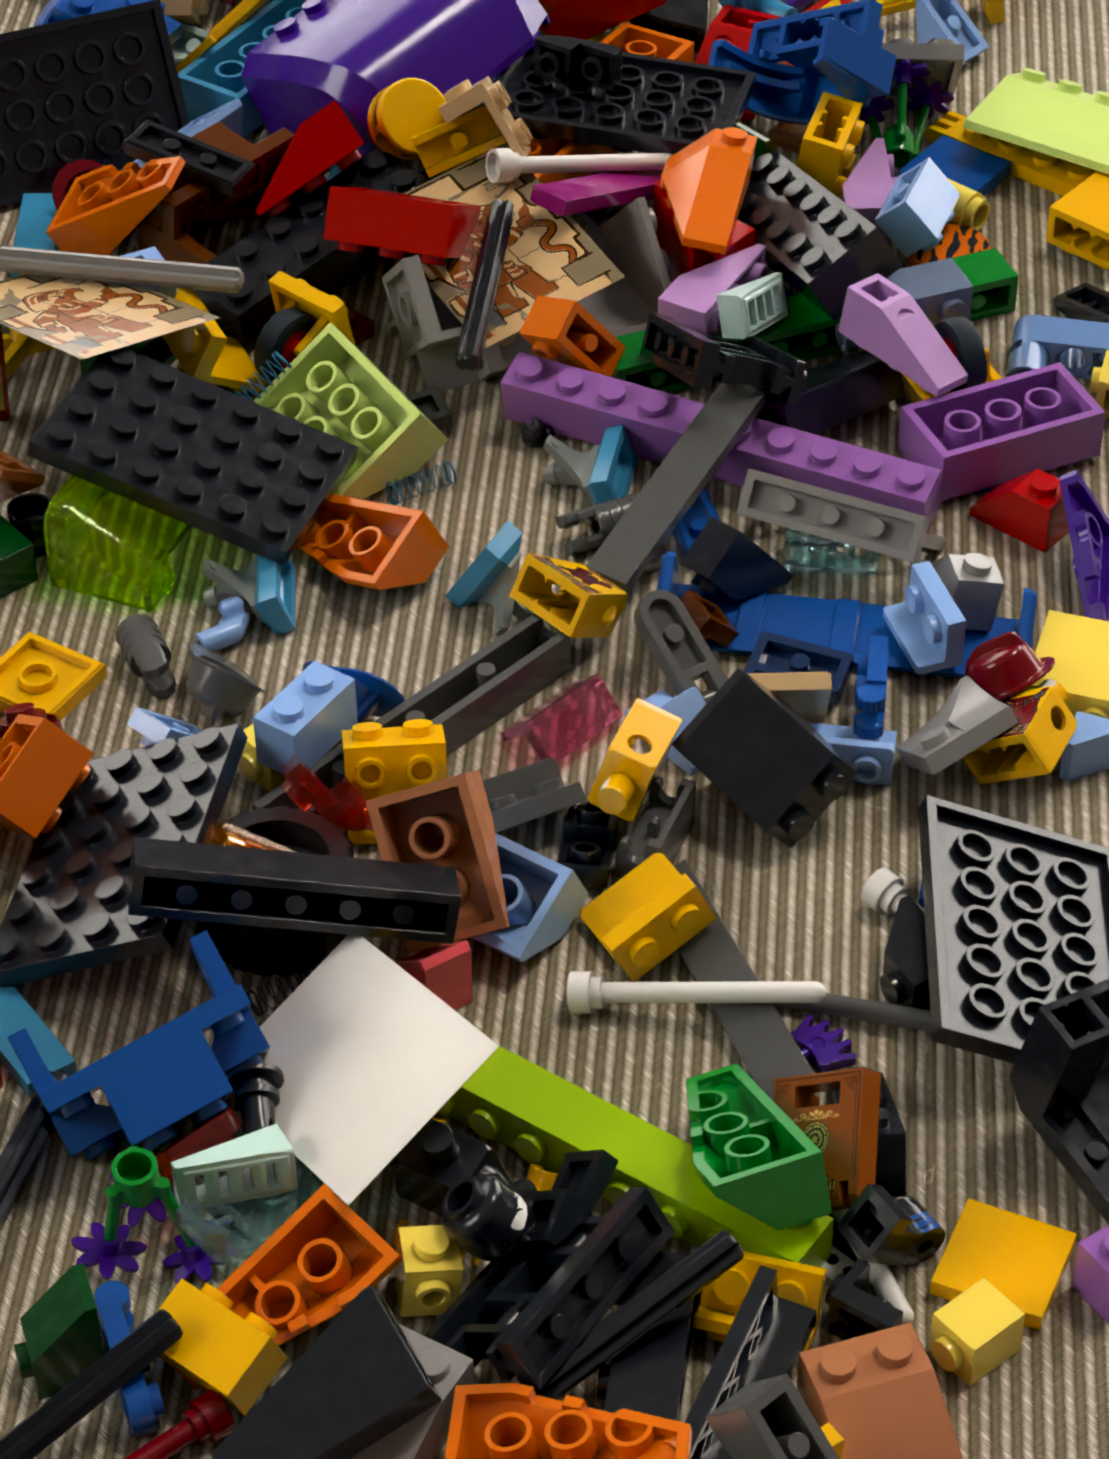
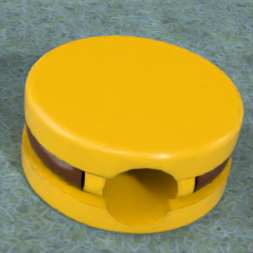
(401, 113)

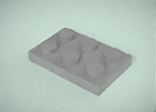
(941, 56)

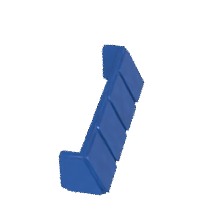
(830, 623)

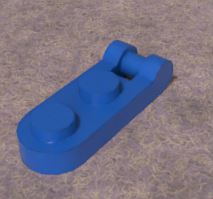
(139, 1400)

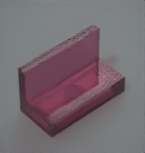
(567, 719)

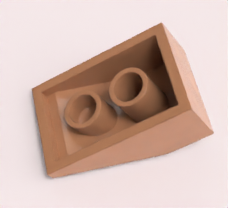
(447, 827)
(879, 1396)

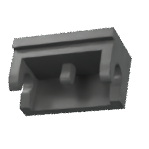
(659, 828)

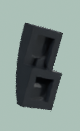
(572, 1198)

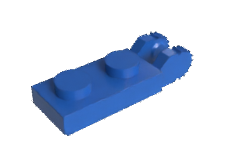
(871, 689)

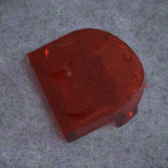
(340, 805)

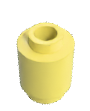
(970, 208)

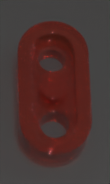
(207, 1135)

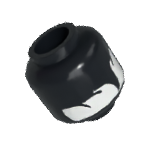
(485, 1216)

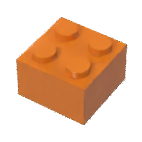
(37, 772)

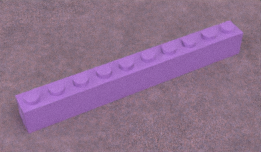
(587, 403)

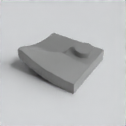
(958, 728)

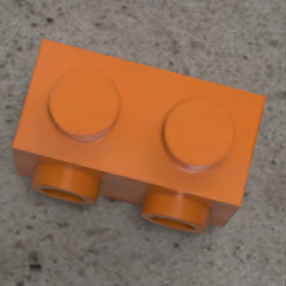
(571, 336)

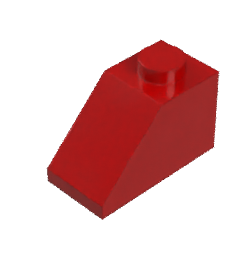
(1026, 509)

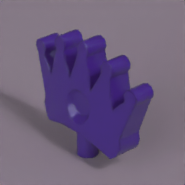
(823, 1046)

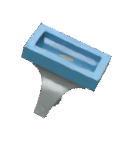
(600, 472)
(492, 579)
(263, 586)

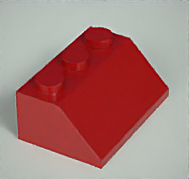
(398, 223)

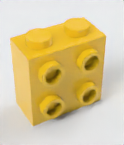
(831, 141)
(1081, 221)

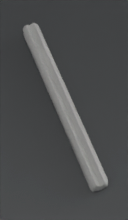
(121, 269)

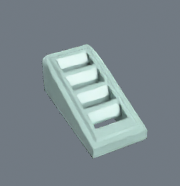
(752, 306)
(268, 1170)

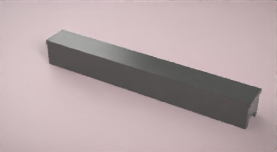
(468, 695)

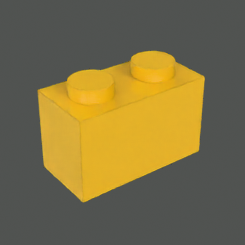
(220, 1347)

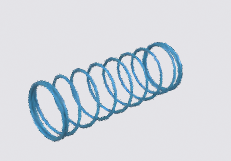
(282, 359)
(396, 493)

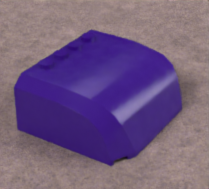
(362, 46)

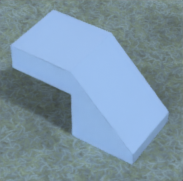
(1087, 748)

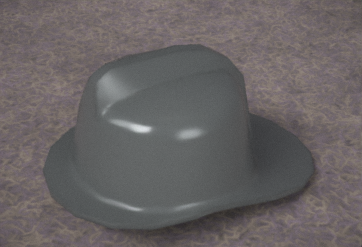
(219, 684)

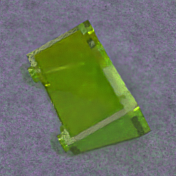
(110, 545)

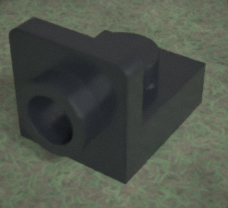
(853, 1309)

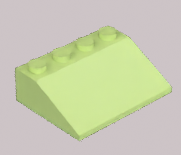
(1047, 118)
(349, 397)

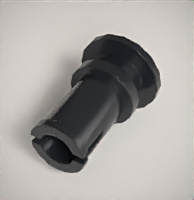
(256, 1094)

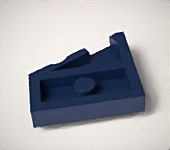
(784, 654)

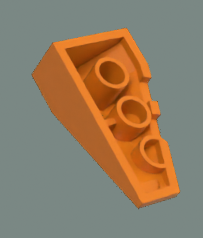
(709, 186)
(110, 204)
(374, 543)
(309, 1268)
(518, 1424)

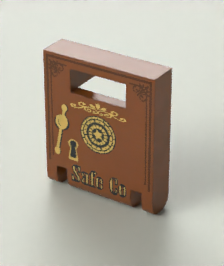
(841, 1130)

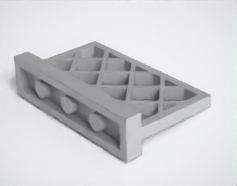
(836, 516)

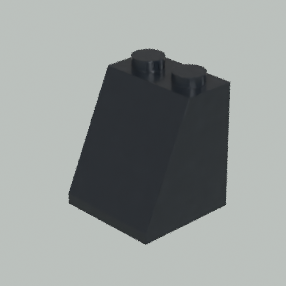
(765, 758)

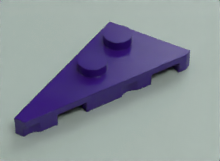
(1090, 544)

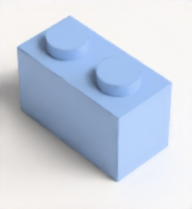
(918, 208)
(306, 717)

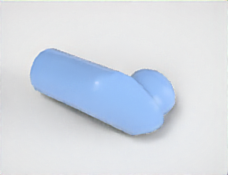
(230, 627)

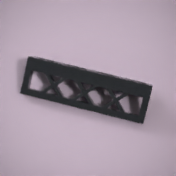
(758, 1346)

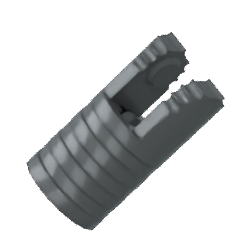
(600, 519)
(147, 654)

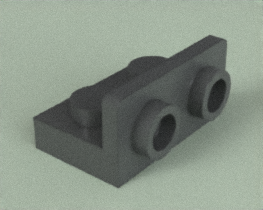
(529, 793)

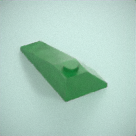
(754, 1151)

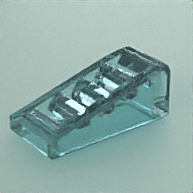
(805, 554)

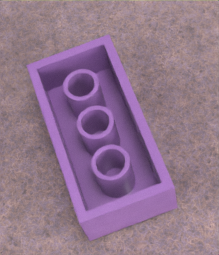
(1002, 429)

